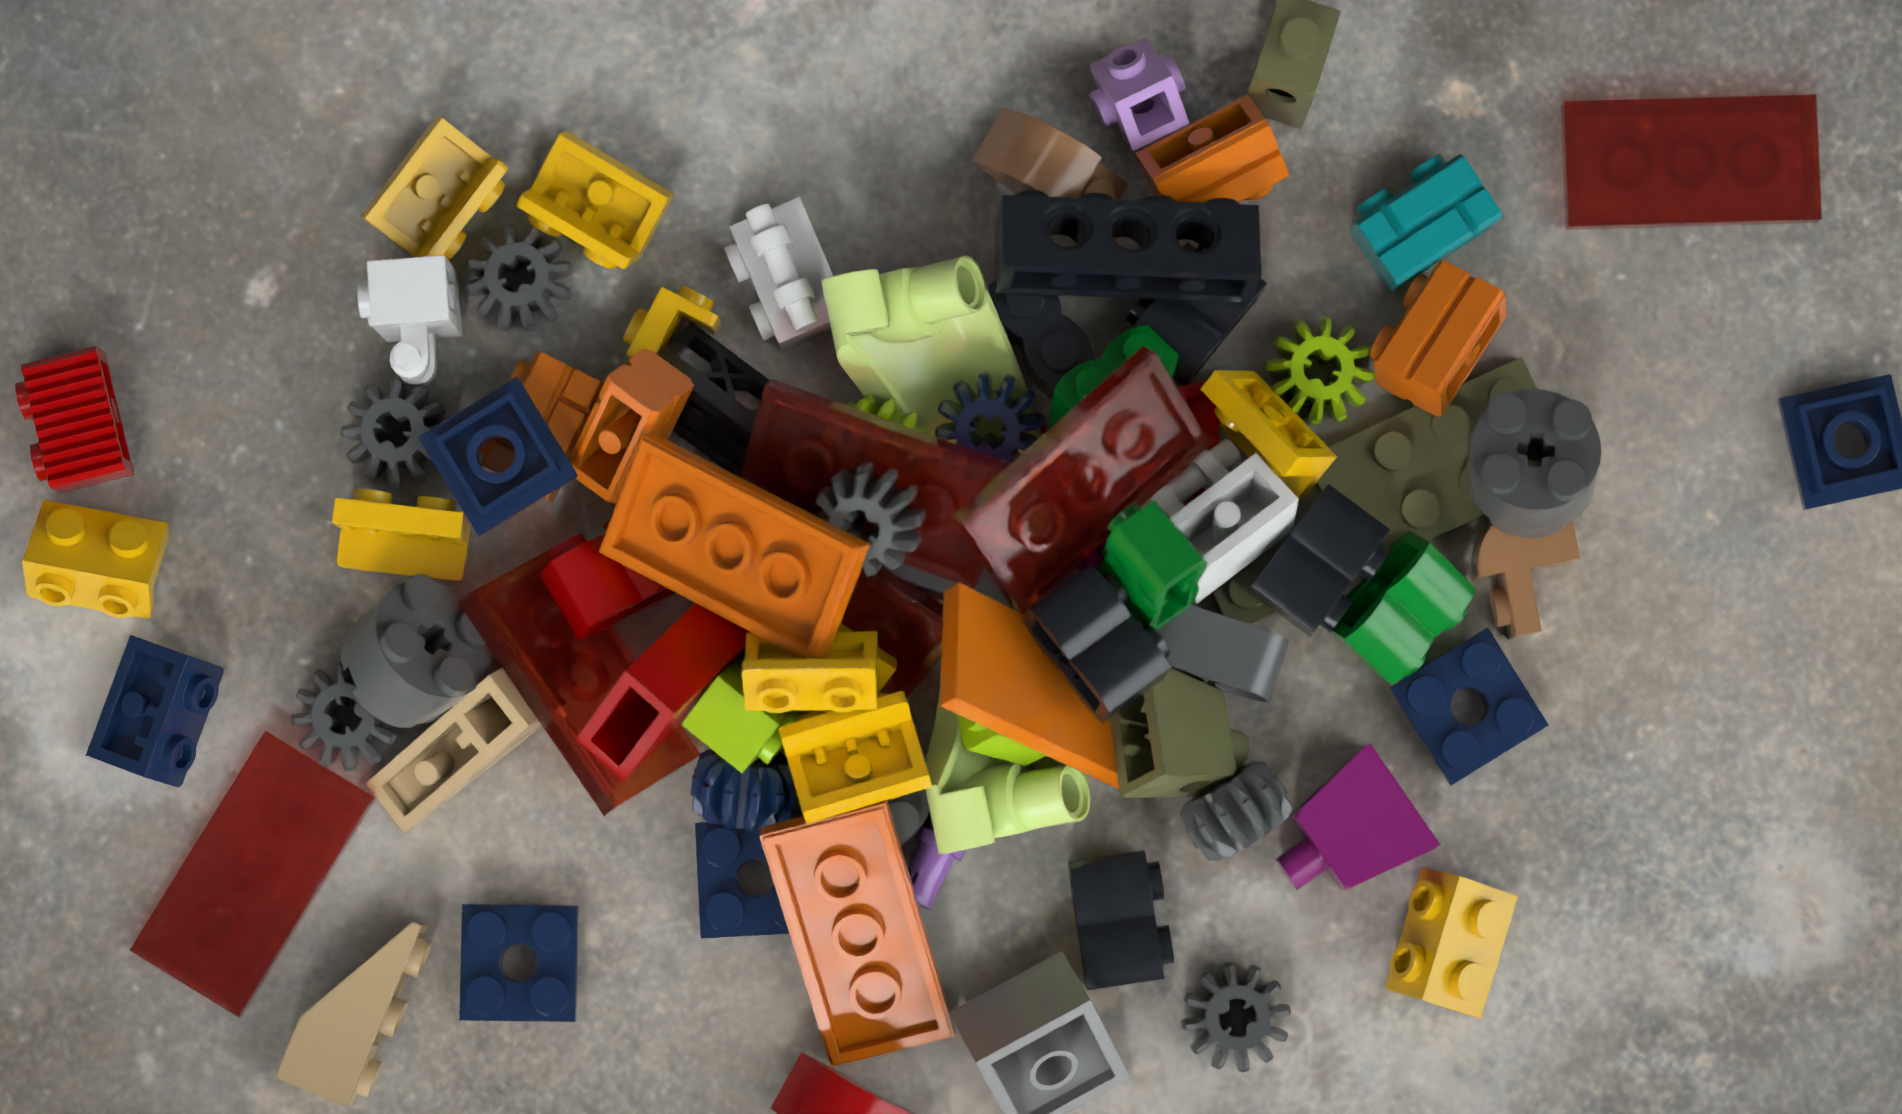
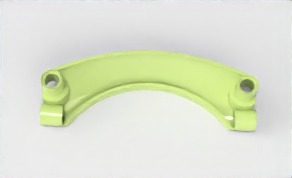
(912, 341)

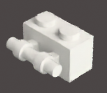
(786, 270)
(412, 305)
(1234, 517)

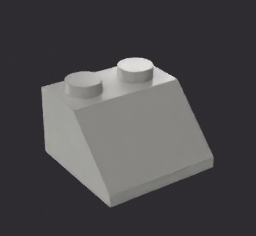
(1040, 1041)

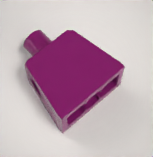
(1356, 826)

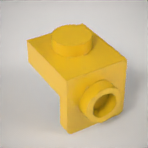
(657, 326)

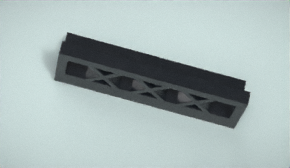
(712, 415)

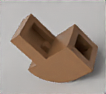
(1039, 157)
(1510, 561)

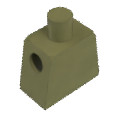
(1292, 59)
(1176, 740)

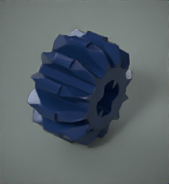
(990, 404)
(746, 799)

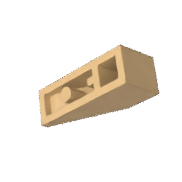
(454, 751)

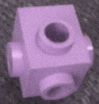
(1138, 93)

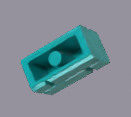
(1425, 220)

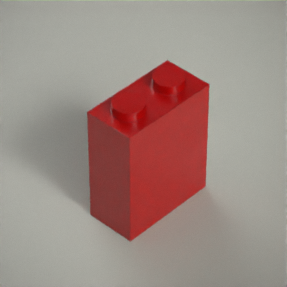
(661, 689)

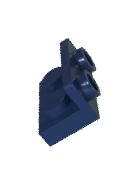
(155, 712)

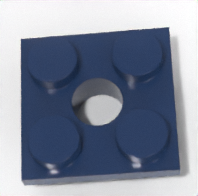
(1809, 427)
(538, 463)
(1508, 713)
(722, 903)
(486, 988)

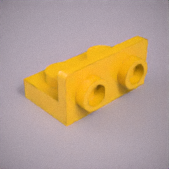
(1267, 426)

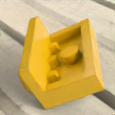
(436, 192)
(595, 202)
(400, 537)
(94, 559)
(783, 682)
(854, 757)
(1451, 942)

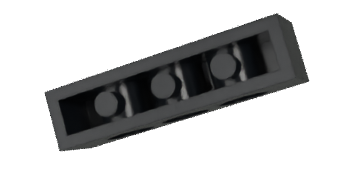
(1100, 267)

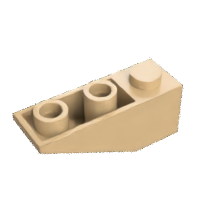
(341, 1033)

